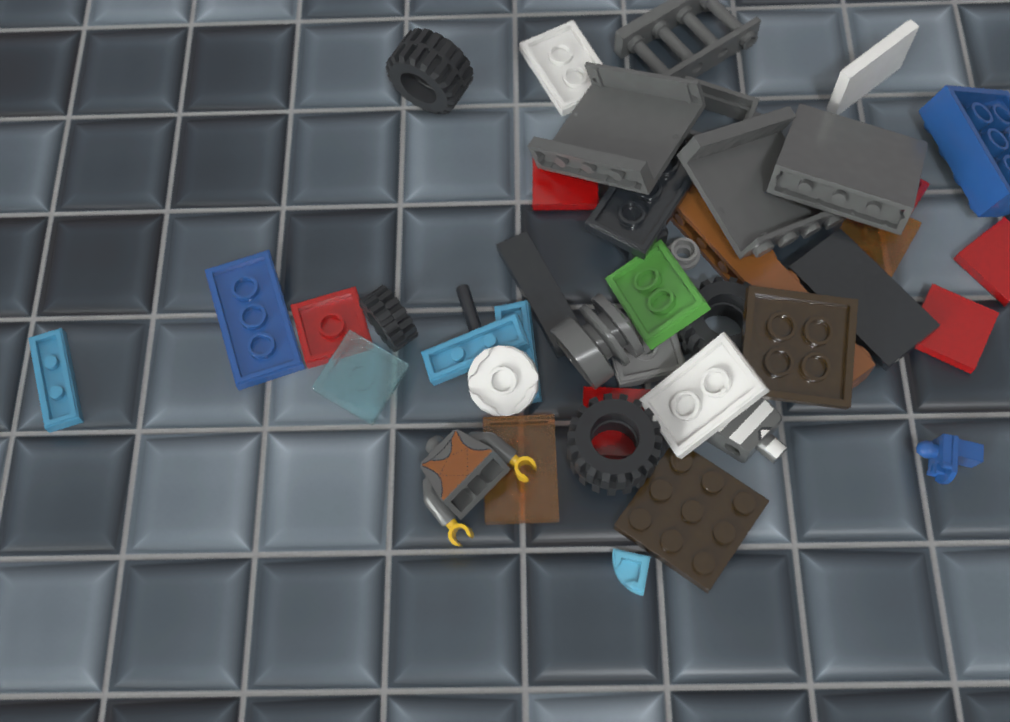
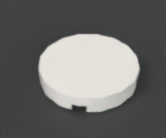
(503, 380)

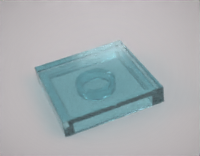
(360, 377)

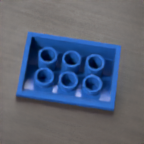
(975, 141)

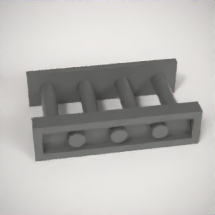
(668, 15)

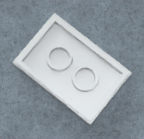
(559, 63)
(872, 67)
(704, 395)

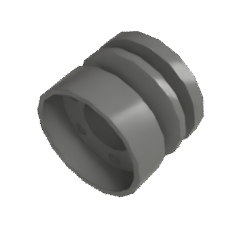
(597, 340)

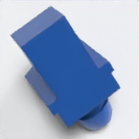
(947, 453)

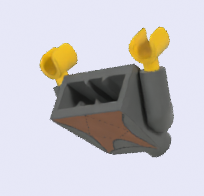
(463, 472)

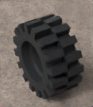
(388, 318)

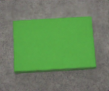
(657, 295)

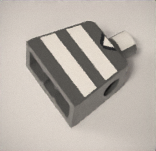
(751, 433)

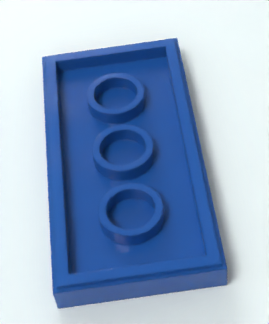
(254, 320)

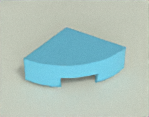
(631, 570)

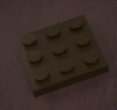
(801, 345)
(691, 516)

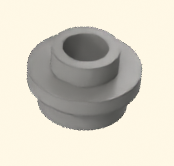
(688, 247)

